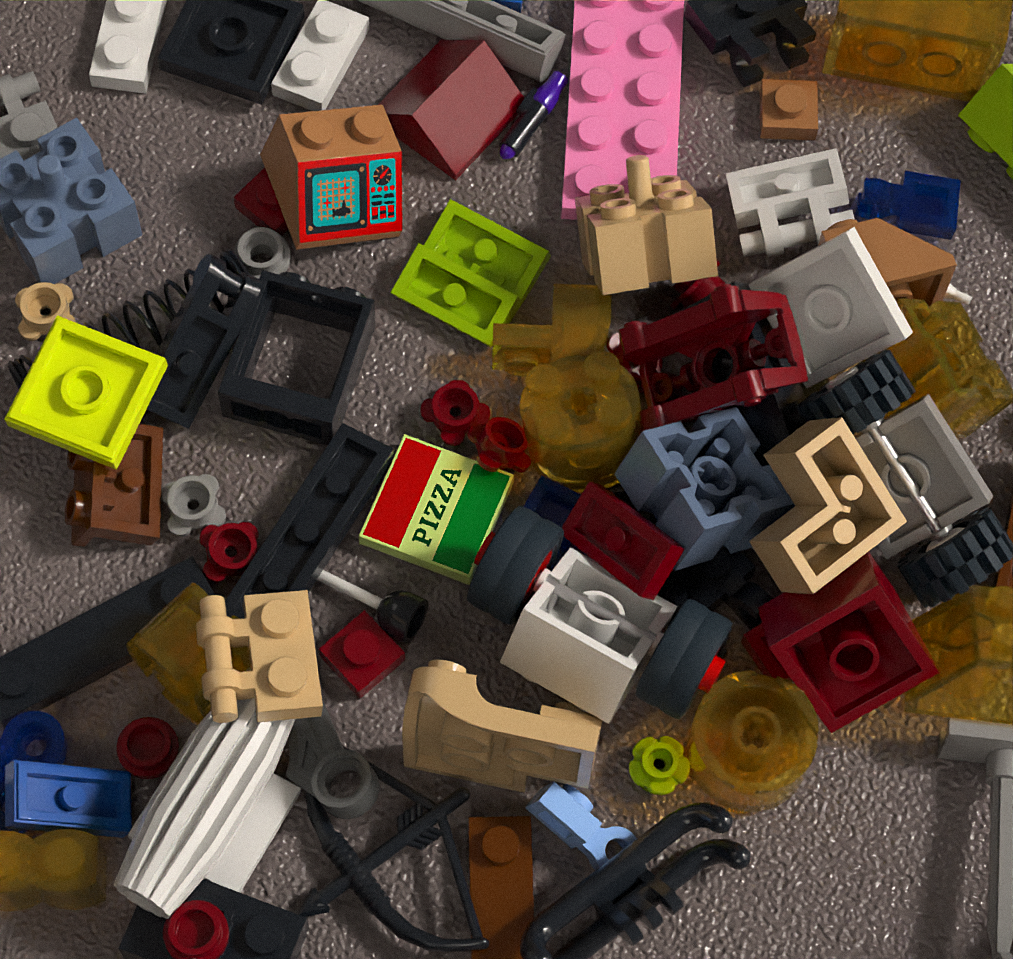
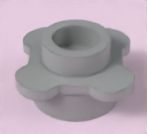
(181, 493)

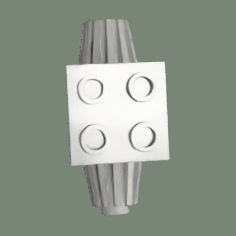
(209, 812)

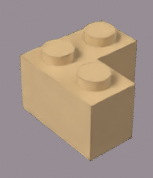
(837, 509)

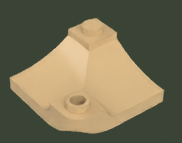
(465, 737)

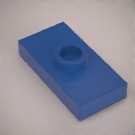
(67, 798)

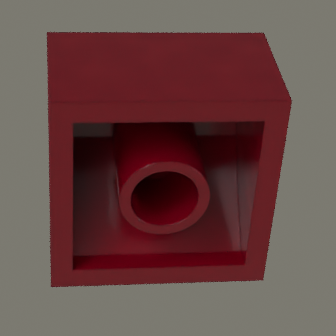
(847, 643)

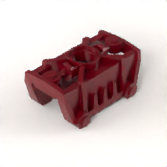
(701, 334)

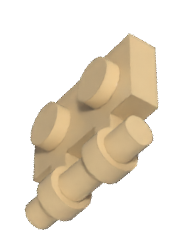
(280, 656)

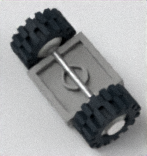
(924, 475)

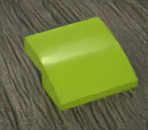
(471, 273)

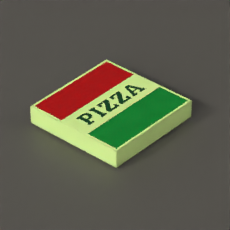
(435, 509)

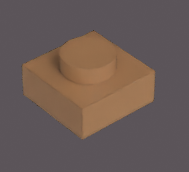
(788, 109)

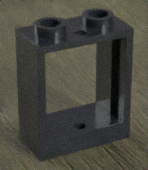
(284, 408)

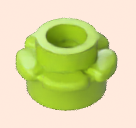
(659, 780)

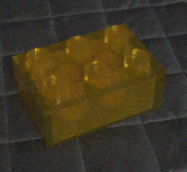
(919, 44)

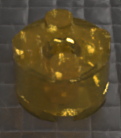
(580, 418)
(171, 652)
(761, 708)

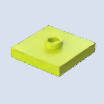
(86, 392)

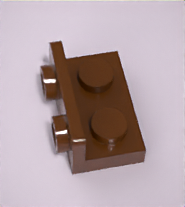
(121, 501)

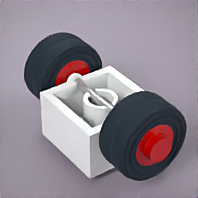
(586, 629)

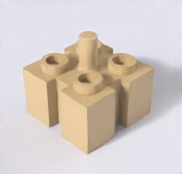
(645, 234)

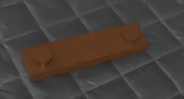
(501, 882)

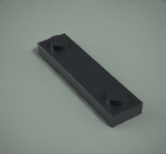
(315, 518)
(87, 644)

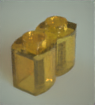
(54, 868)

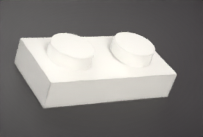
(127, 44)
(320, 56)

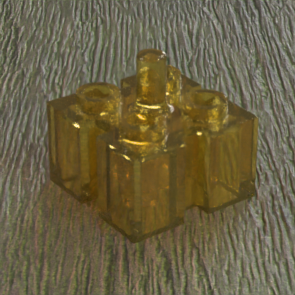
(950, 366)

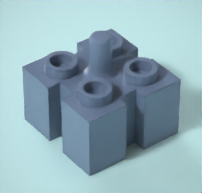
(64, 204)
(704, 484)

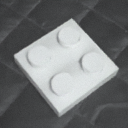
(837, 305)

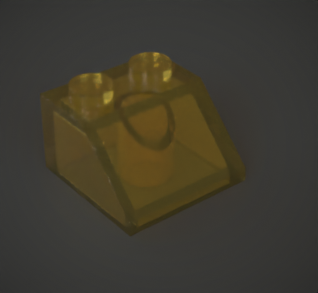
(973, 654)

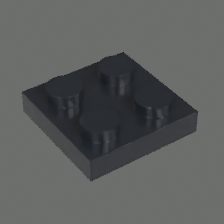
(232, 44)

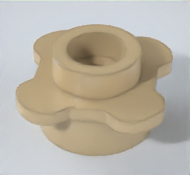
(39, 297)

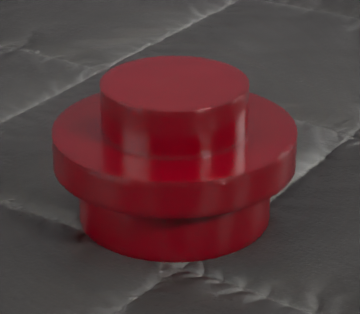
(147, 747)
(196, 931)

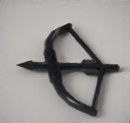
(414, 831)

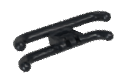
(628, 892)

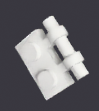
(785, 191)

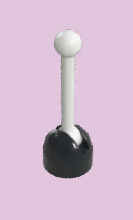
(398, 613)

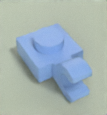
(569, 817)

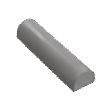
(512, 36)

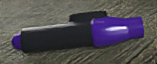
(531, 114)

